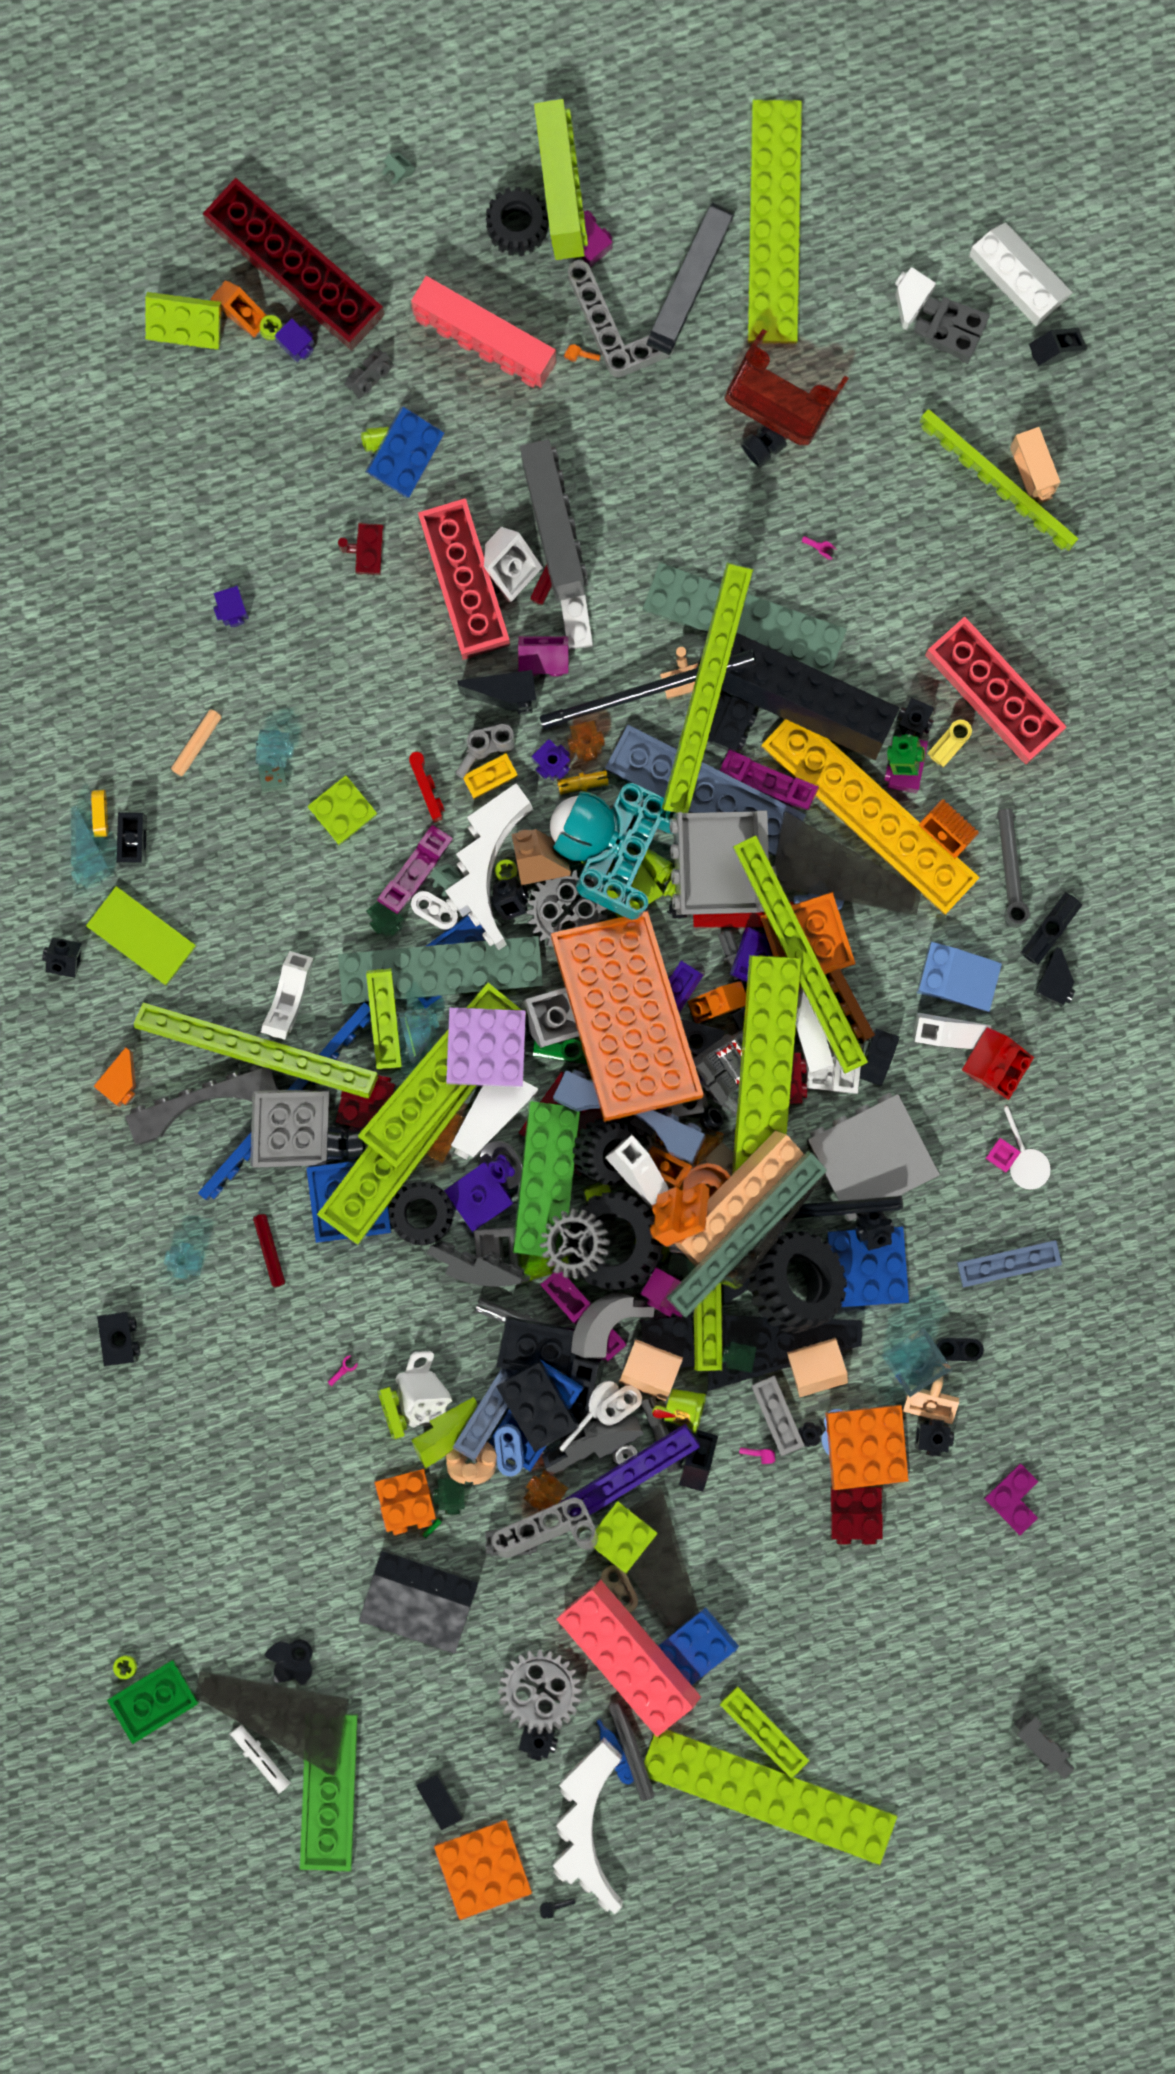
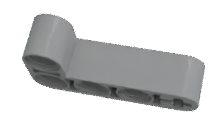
(543, 1533)

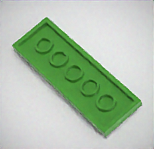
(545, 1174)
(330, 1809)

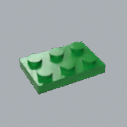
(153, 1701)

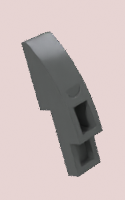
(484, 1271)
(592, 1438)

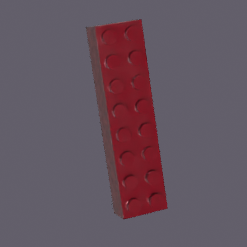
(293, 264)

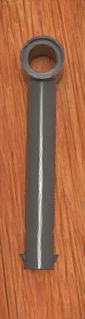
(1011, 868)

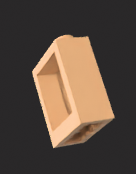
(1035, 465)

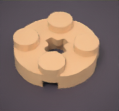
(476, 1473)

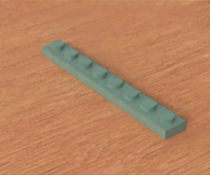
(746, 1234)

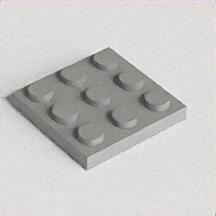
(289, 1128)

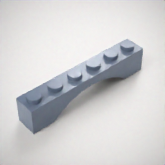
(678, 1138)

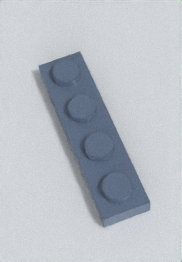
(1009, 1263)
(484, 1419)

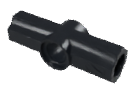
(1061, 916)

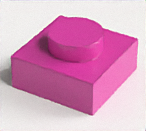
(1002, 1155)

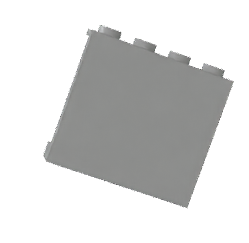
(706, 866)
(873, 1153)

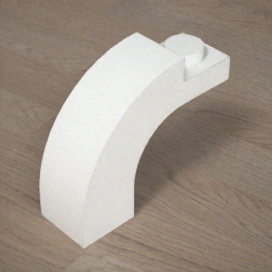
(289, 995)

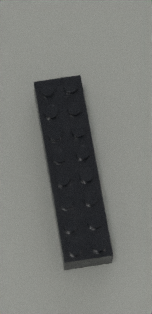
(811, 698)

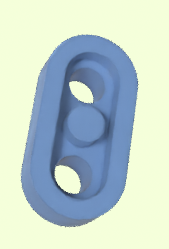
(509, 1449)

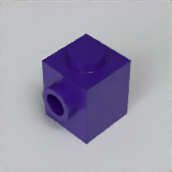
(295, 340)
(230, 607)

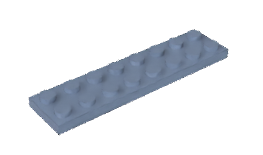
(649, 764)

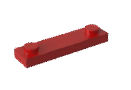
(728, 920)

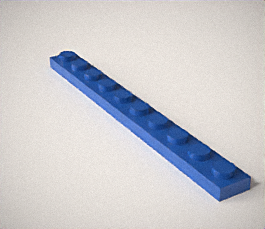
(230, 1167)

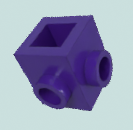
(548, 752)

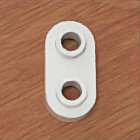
(434, 911)
(618, 1407)

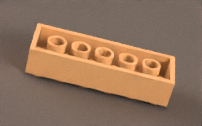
(742, 1193)

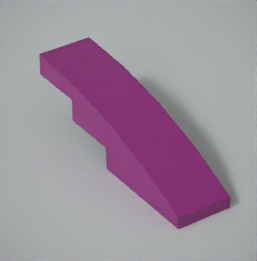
(574, 1305)

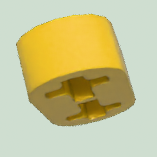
(99, 813)

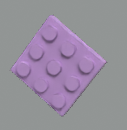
(486, 1047)

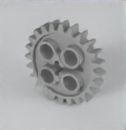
(549, 894)
(551, 1672)

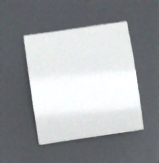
(833, 1078)

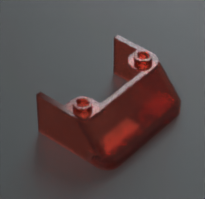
(778, 402)

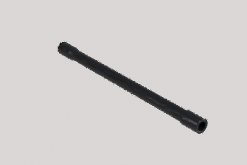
(563, 715)

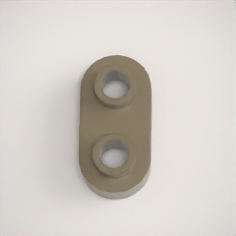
(621, 1586)

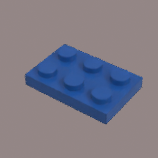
(404, 452)
(698, 1646)

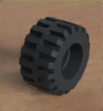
(522, 240)
(591, 1147)
(399, 1207)

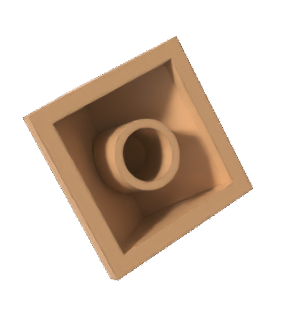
(817, 1367)
(651, 1370)

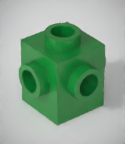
(905, 755)

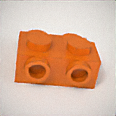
(680, 1214)
(405, 1501)

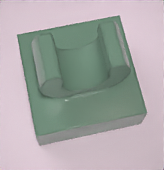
(399, 165)
(446, 877)

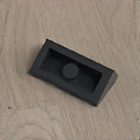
(439, 1801)

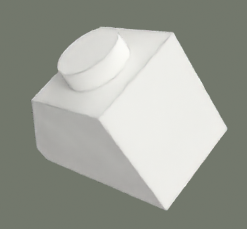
(912, 294)

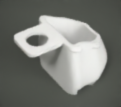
(421, 1392)

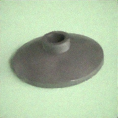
(495, 1148)

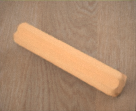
(196, 742)

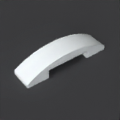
(811, 1036)

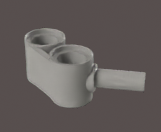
(489, 737)

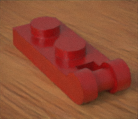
(426, 786)

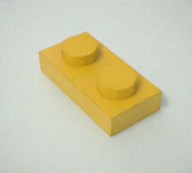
(490, 776)

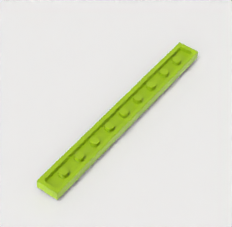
(707, 688)
(796, 945)
(256, 1050)

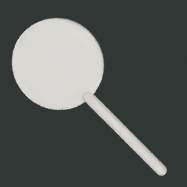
(1031, 1166)
(600, 1394)

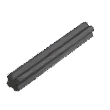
(631, 1751)

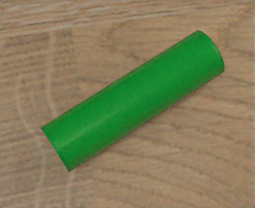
(430, 1529)

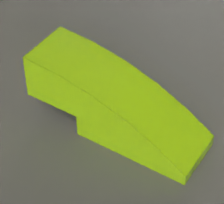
(444, 1433)

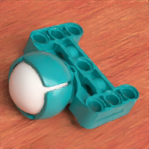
(588, 830)

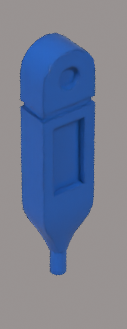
(622, 1767)

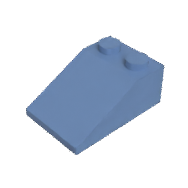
(958, 977)

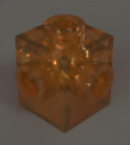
(588, 732)
(544, 1491)

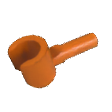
(574, 351)

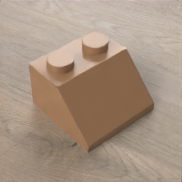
(537, 858)

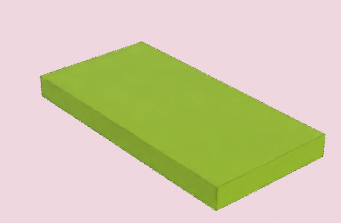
(141, 936)

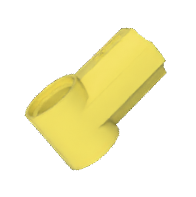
(948, 744)

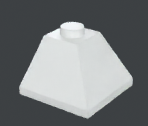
(510, 562)

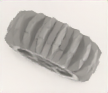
(583, 1236)

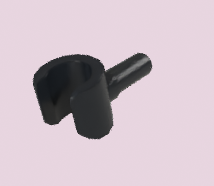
(547, 1908)

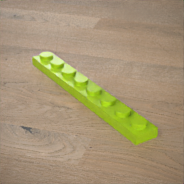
(990, 474)

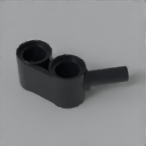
(958, 1348)

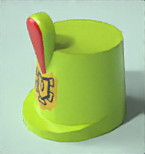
(682, 1409)

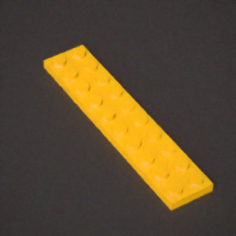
(871, 814)

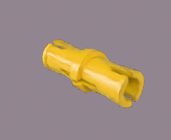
(582, 782)

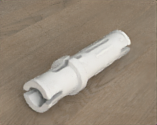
(239, 1735)

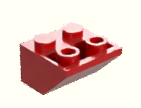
(998, 1063)

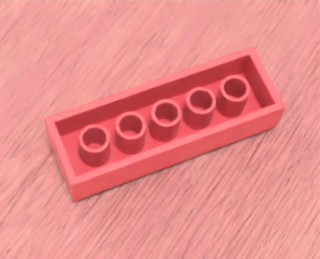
(483, 332)
(464, 579)
(995, 690)
(629, 1658)

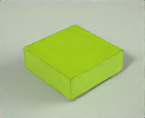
(596, 1189)

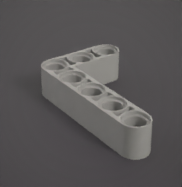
(608, 328)

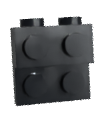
(730, 723)

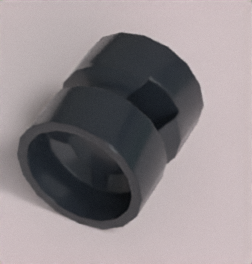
(756, 448)
(354, 1145)

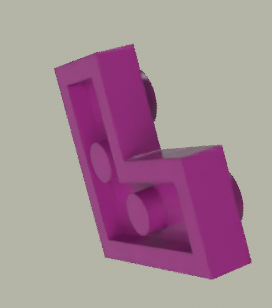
(1007, 1499)

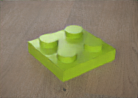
(342, 810)
(395, 1423)
(623, 1537)

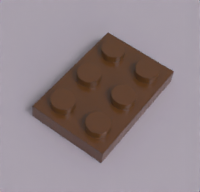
(850, 1006)

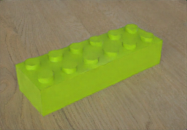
(561, 179)

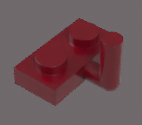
(367, 550)

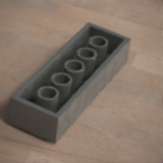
(554, 525)

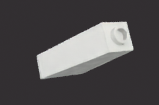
(489, 1115)

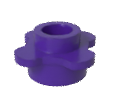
(501, 1169)

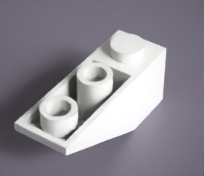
(947, 1031)
(638, 1170)

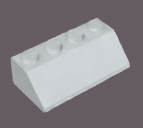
(1019, 273)

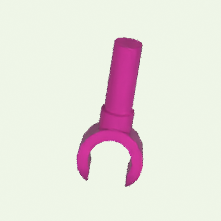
(821, 547)
(342, 1371)
(767, 1455)

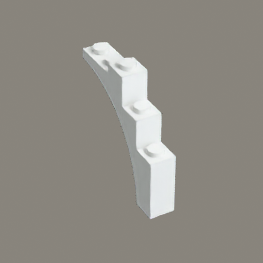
(492, 825)
(580, 1857)

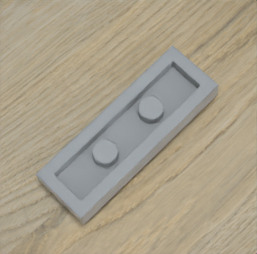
(777, 1415)

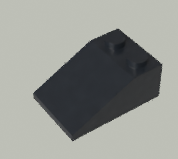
(507, 691)

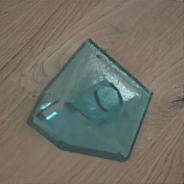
(418, 1031)
(916, 1362)

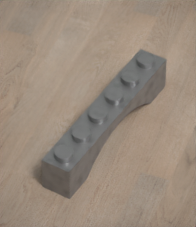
(154, 1121)

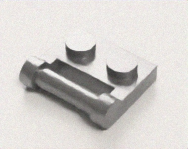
(491, 1242)

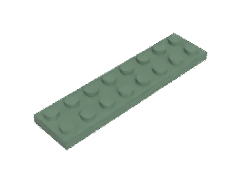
(692, 601)
(444, 969)

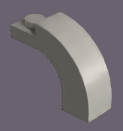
(600, 1317)

